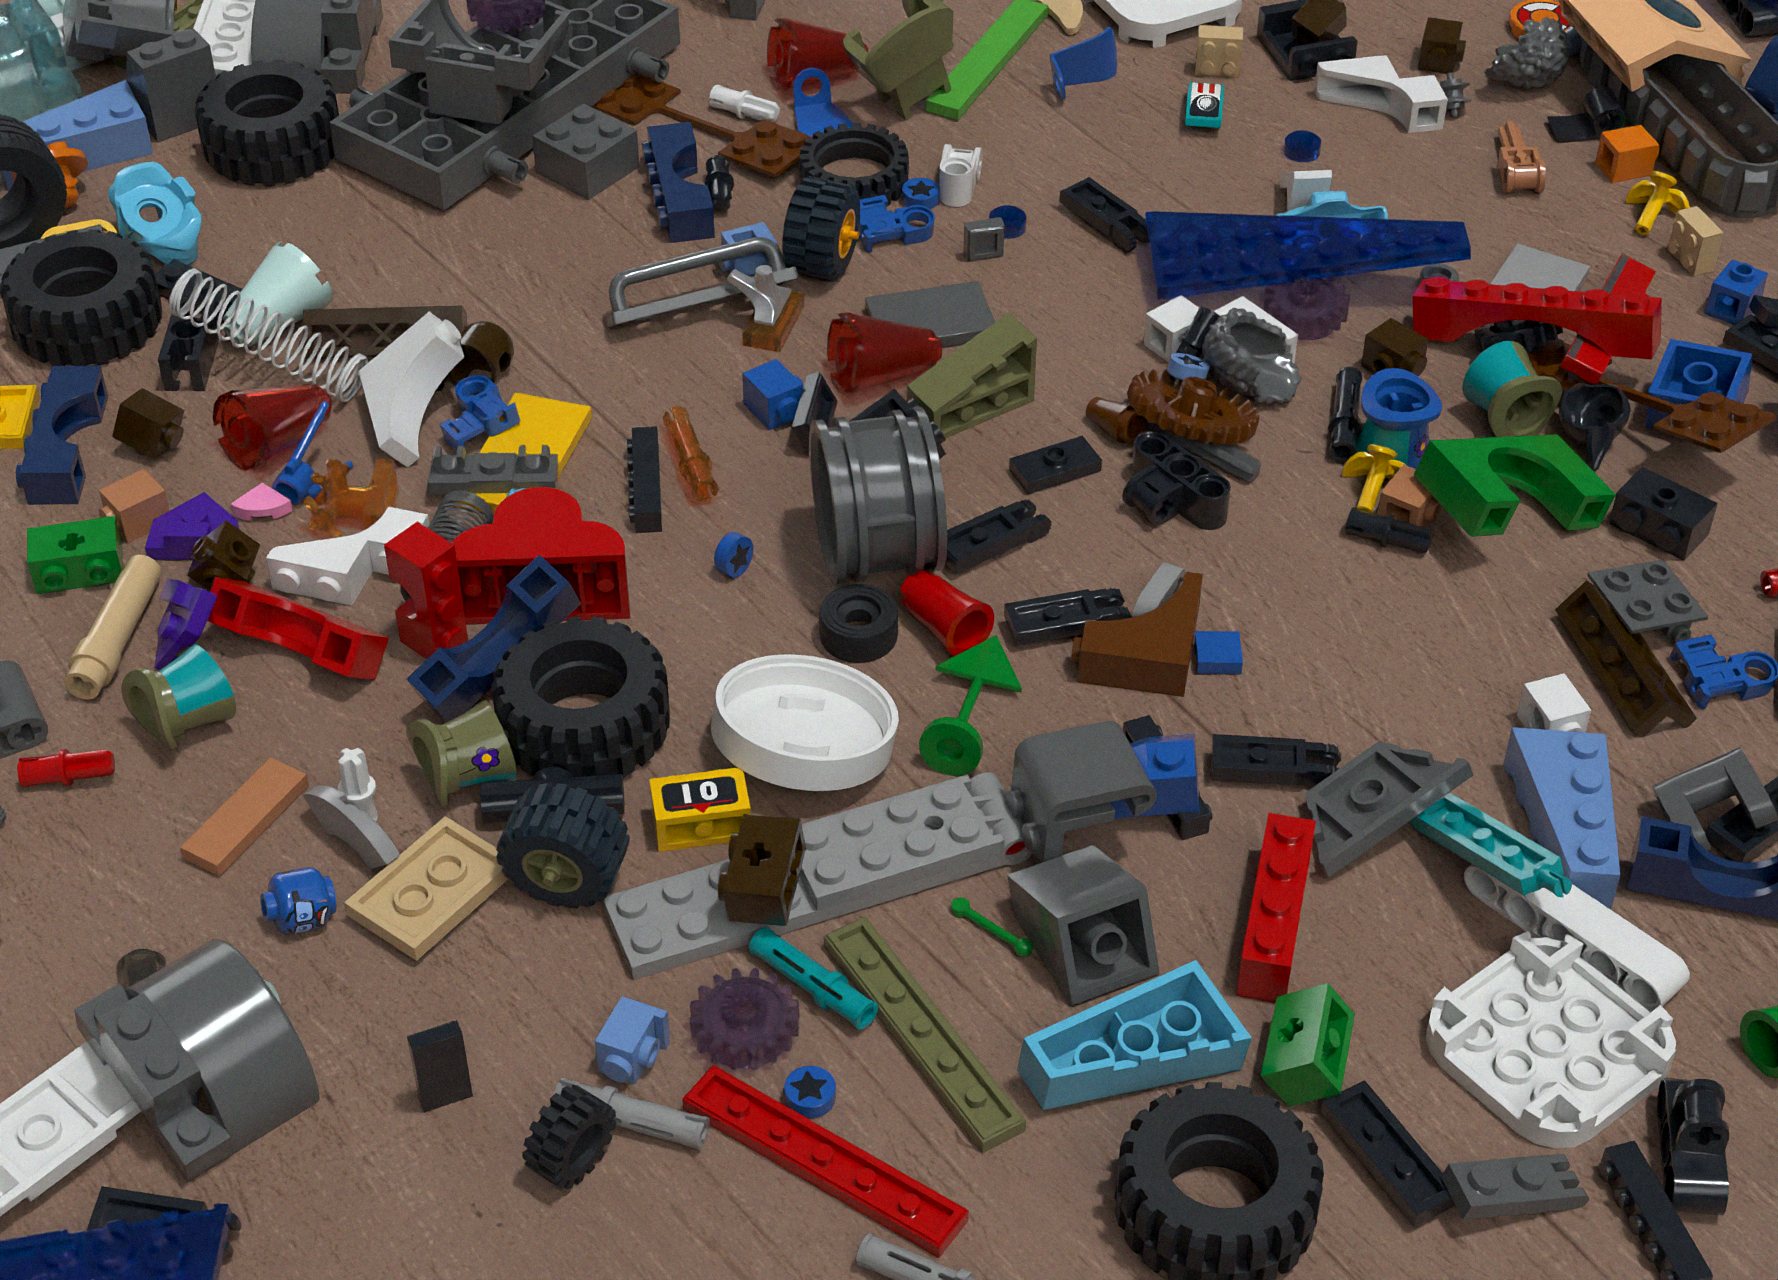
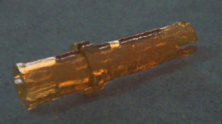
(694, 462)

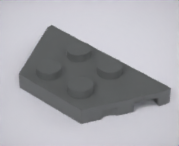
(1375, 798)

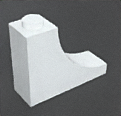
(404, 380)

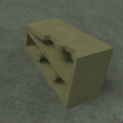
(980, 378)

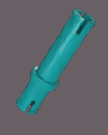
(853, 1006)

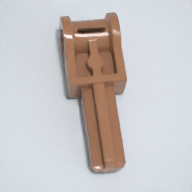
(1517, 164)

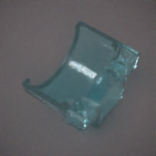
(32, 62)

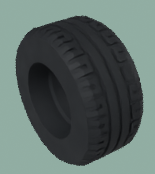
(39, 186)

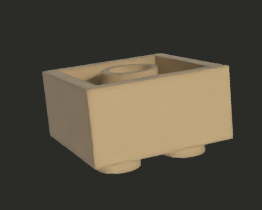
(1219, 51)
(1695, 241)

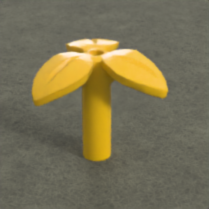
(1655, 196)
(1376, 467)

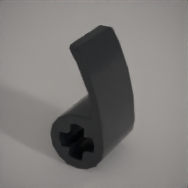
(1601, 115)

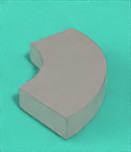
(351, 825)

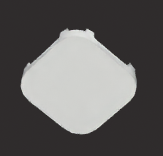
(1158, 18)
(1550, 1042)

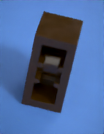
(763, 869)

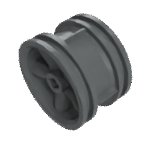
(878, 495)

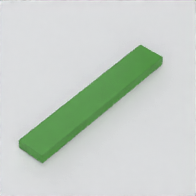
(987, 58)

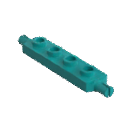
(1492, 846)

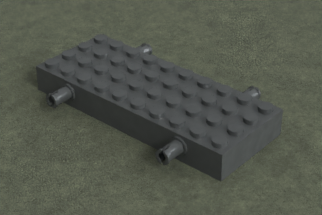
(446, 158)

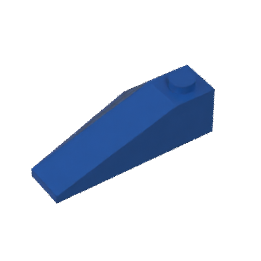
(1172, 771)

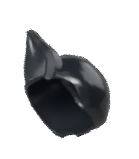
(1593, 418)

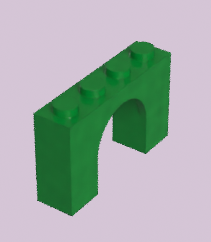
(1472, 476)

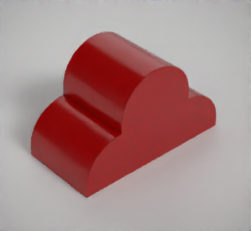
(547, 525)

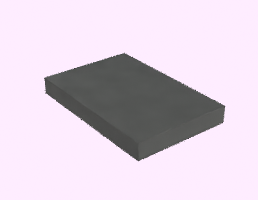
(951, 311)

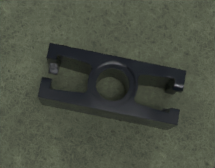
(188, 349)

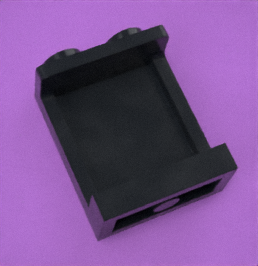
(1290, 54)

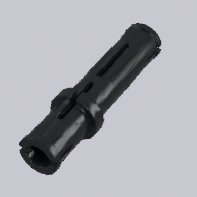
(1345, 423)

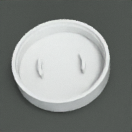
(804, 722)

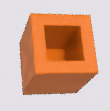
(1627, 153)

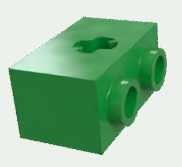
(74, 554)
(1308, 1045)

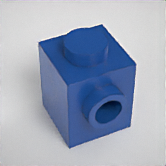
(1734, 291)
(772, 393)

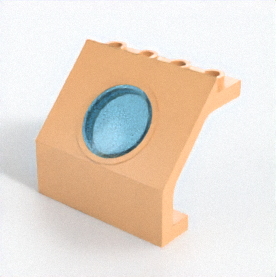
(1642, 32)

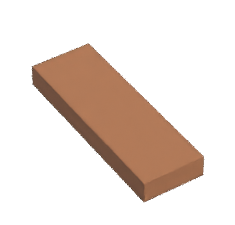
(244, 816)

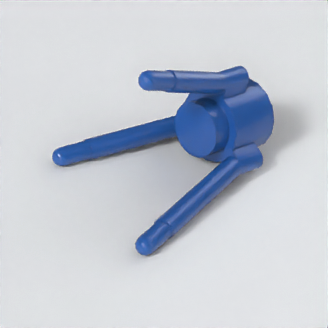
(295, 478)

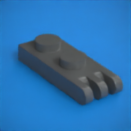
(1513, 1186)

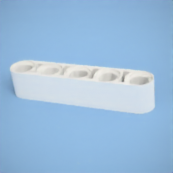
(1611, 943)

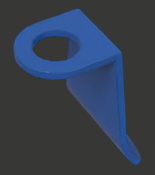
(1085, 62)
(816, 111)

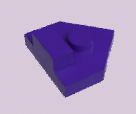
(180, 528)
(182, 620)

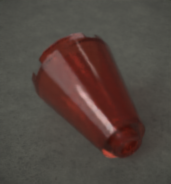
(802, 46)
(878, 351)
(266, 421)

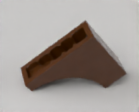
(1144, 650)

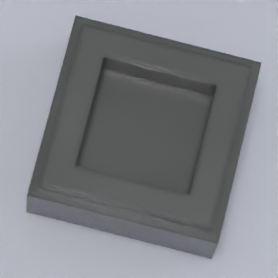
(983, 239)

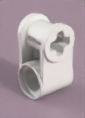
(958, 175)

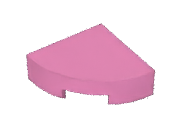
(261, 502)

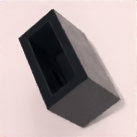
(1663, 513)

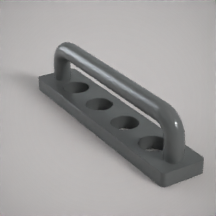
(623, 315)

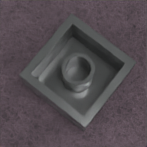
(586, 151)

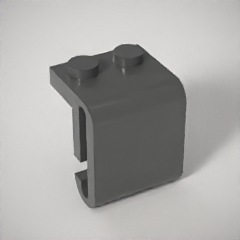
(1070, 780)

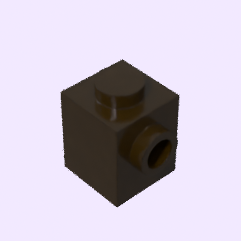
(1319, 21)
(1441, 46)
(1394, 347)
(148, 424)

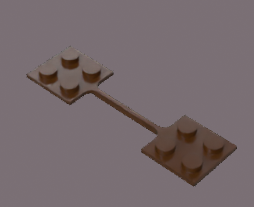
(762, 148)
(1707, 421)

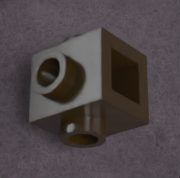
(223, 554)

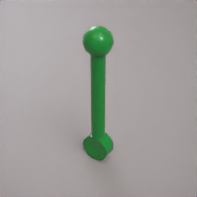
(961, 908)

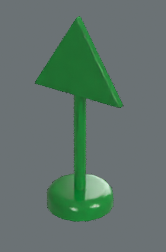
(951, 742)

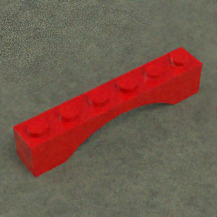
(1616, 323)

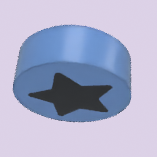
(1186, 365)

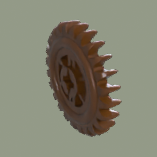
(1192, 408)

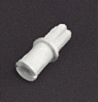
(743, 104)
(356, 781)

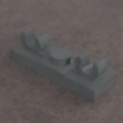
(492, 471)

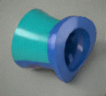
(1398, 414)

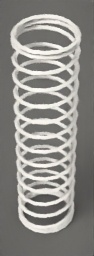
(174, 303)

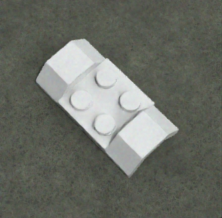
(58, 1124)

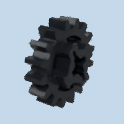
(1528, 333)

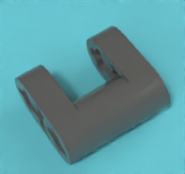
(19, 712)
(1710, 784)

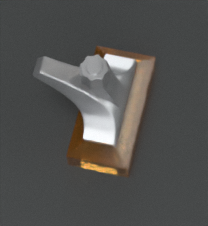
(774, 311)

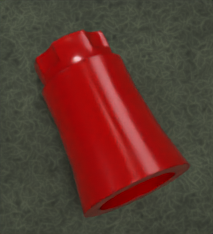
(946, 611)

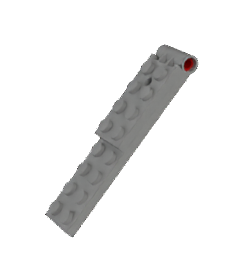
(847, 866)

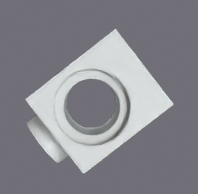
(1553, 705)

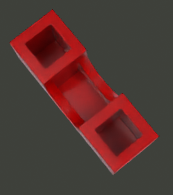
(429, 573)

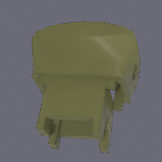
(909, 57)

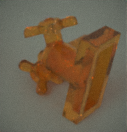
(348, 501)

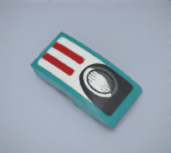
(1204, 104)

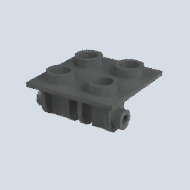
(1649, 598)

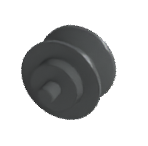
(1453, 90)

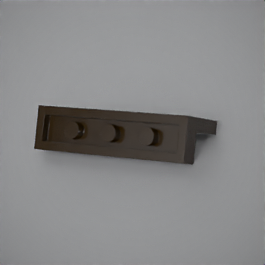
(372, 319)
(1622, 662)

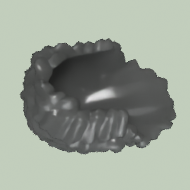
(1535, 59)
(1251, 357)

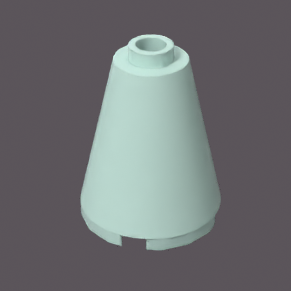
(285, 285)

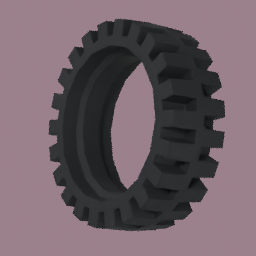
(863, 144)

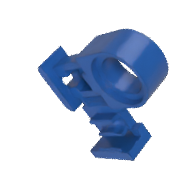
(882, 225)
(478, 412)
(1721, 678)

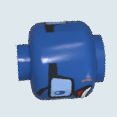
(298, 900)

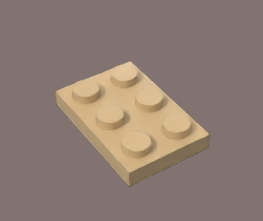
(428, 888)

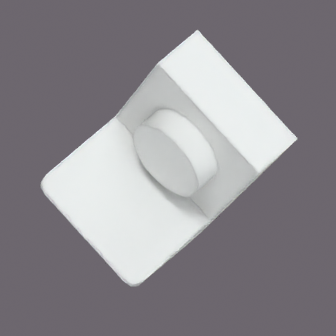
(1303, 184)

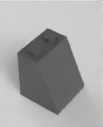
(168, 80)
(1086, 922)

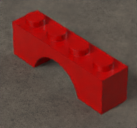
(288, 623)
(1276, 908)

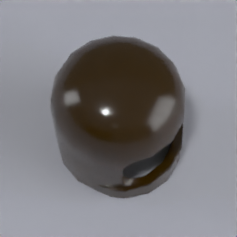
(484, 348)

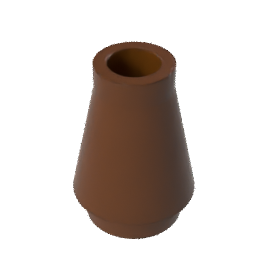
(1116, 419)

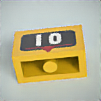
(698, 808)

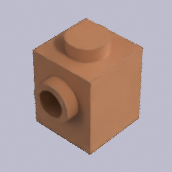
(1408, 499)
(134, 503)

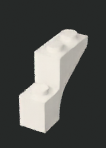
(1376, 86)
(1173, 319)
(341, 565)

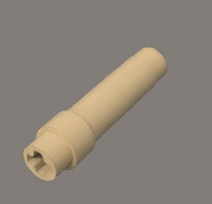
(100, 651)

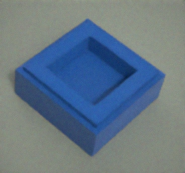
(1218, 652)

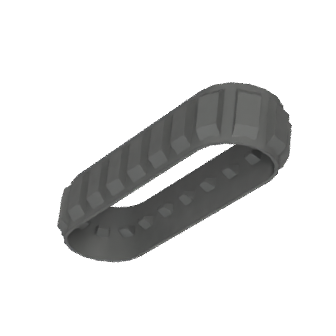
(1715, 179)

